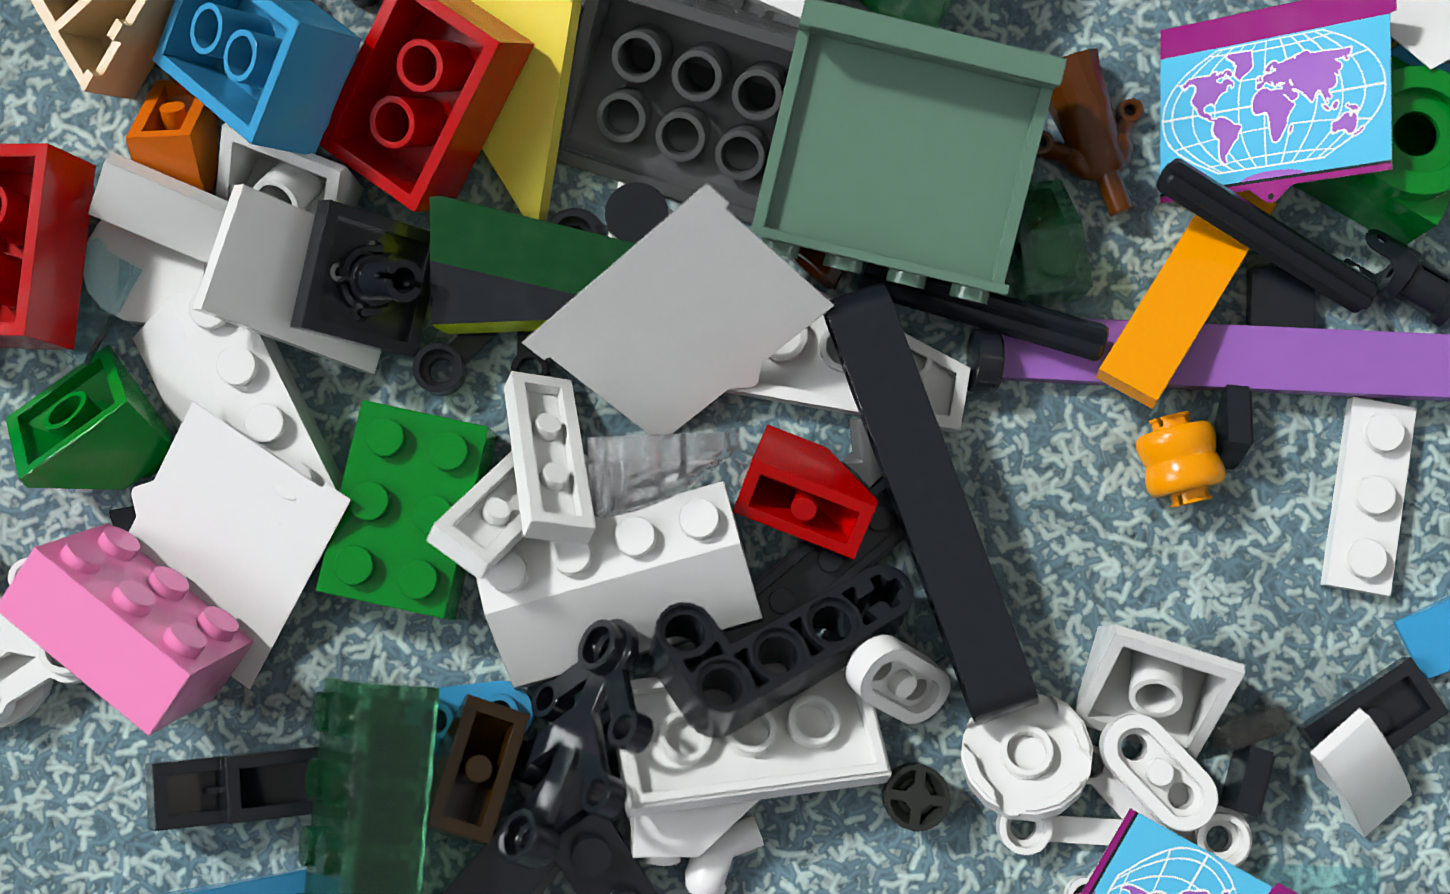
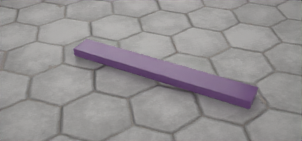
(1271, 362)

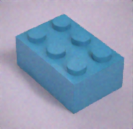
(261, 65)

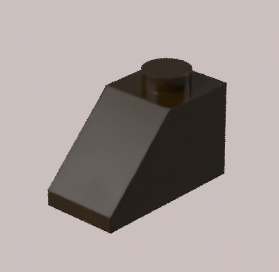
(474, 769)

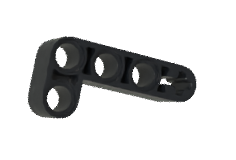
(788, 640)

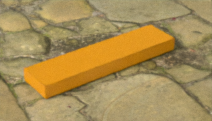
(1175, 309)

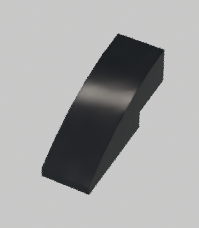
(228, 789)

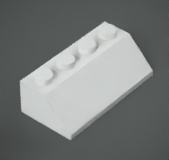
(237, 380)
(630, 571)

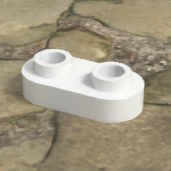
(897, 679)
(1157, 770)

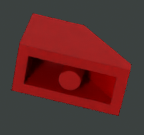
(805, 493)

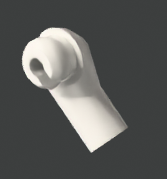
(710, 870)

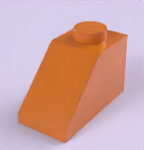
(176, 136)

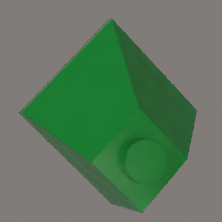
(89, 430)

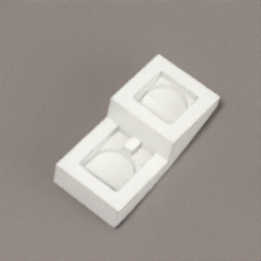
(1361, 772)

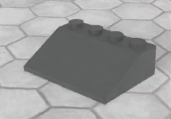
(676, 96)

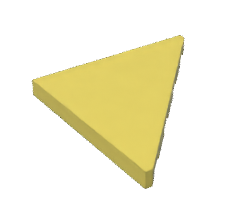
(529, 126)

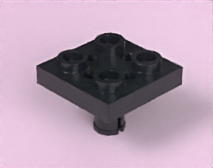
(388, 285)

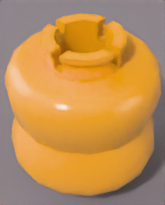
(1180, 459)

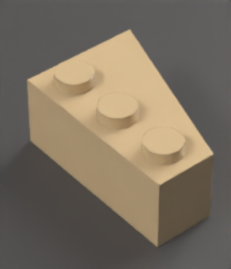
(107, 40)

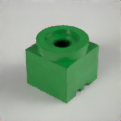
(1417, 188)

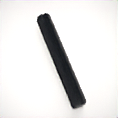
(1266, 235)
(1001, 313)

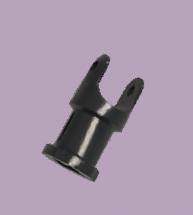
(1409, 278)

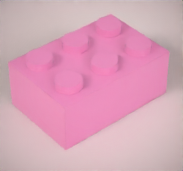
(125, 625)

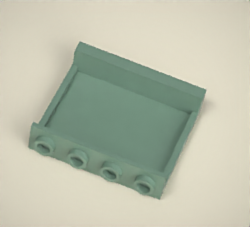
(904, 149)

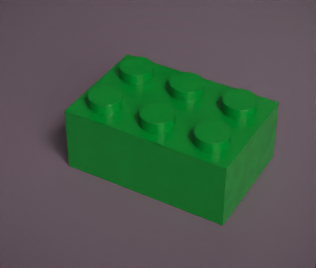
(400, 481)

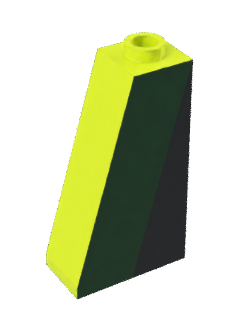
(507, 269)

